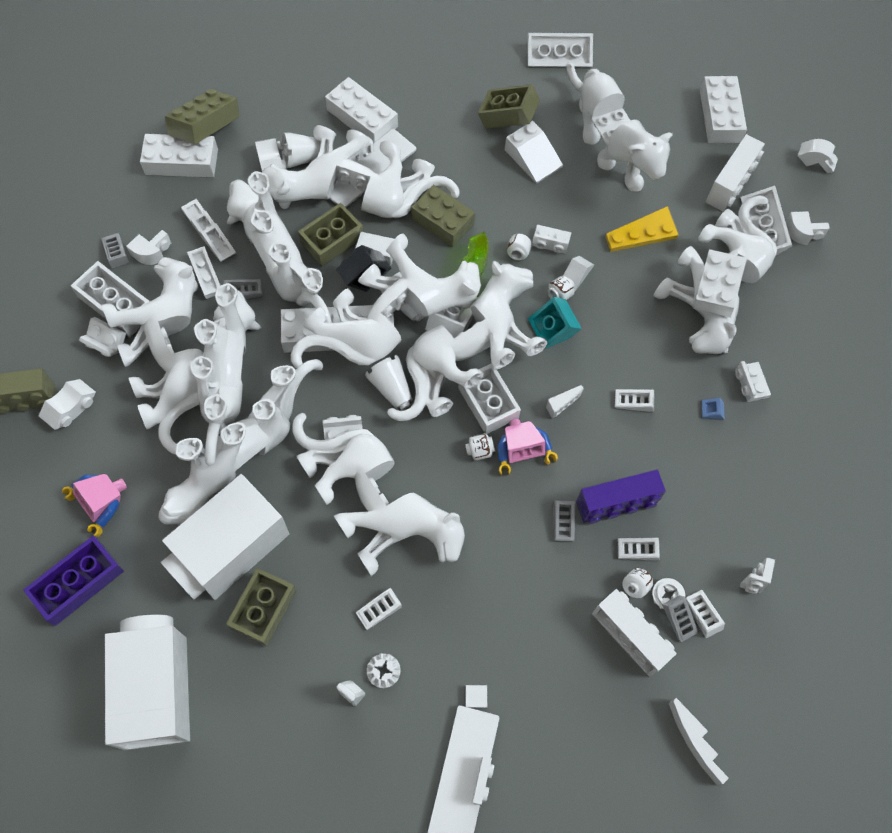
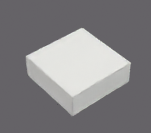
(476, 696)

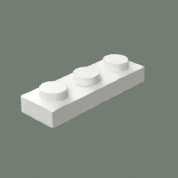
(204, 271)

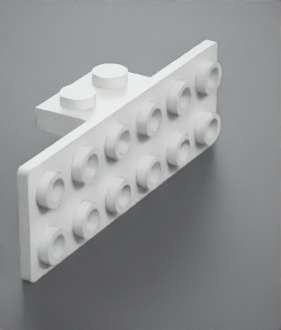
(374, 160)
(465, 772)

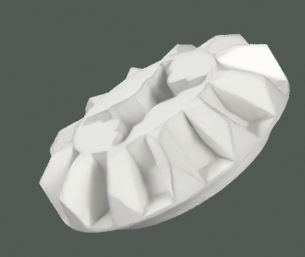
(669, 585)
(388, 678)

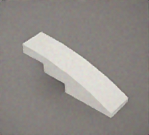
(208, 230)
(692, 733)

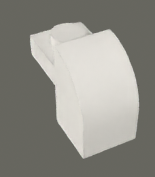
(819, 152)
(802, 229)
(149, 252)

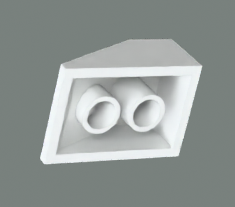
(533, 152)
(453, 319)

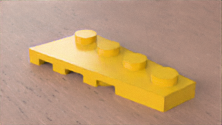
(644, 231)

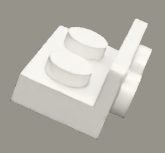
(551, 239)
(102, 337)
(752, 381)
(336, 426)
(759, 578)

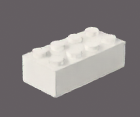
(723, 109)
(361, 110)
(174, 157)
(735, 173)
(101, 287)
(634, 632)

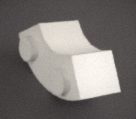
(268, 153)
(67, 404)

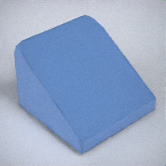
(713, 409)

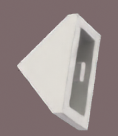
(578, 270)

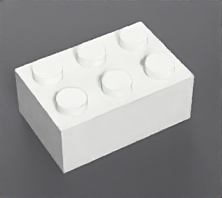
(720, 283)
(491, 401)

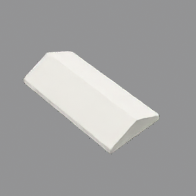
(559, 49)
(770, 218)

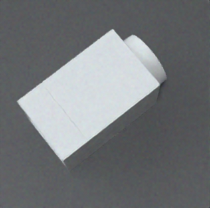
(223, 539)
(146, 684)

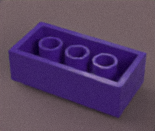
(620, 496)
(73, 581)

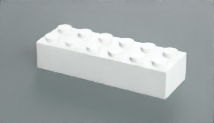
(293, 329)

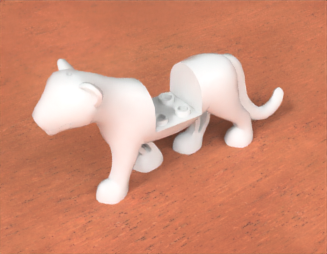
(626, 138)
(385, 193)
(744, 241)
(274, 244)
(158, 320)
(374, 337)
(436, 351)
(221, 366)
(237, 444)
(366, 459)

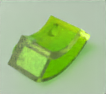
(478, 251)

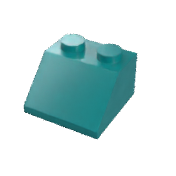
(555, 322)

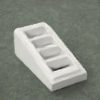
(560, 402)
(647, 407)
(639, 541)
(382, 615)
(703, 624)
(351, 692)

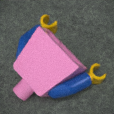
(523, 442)
(98, 498)

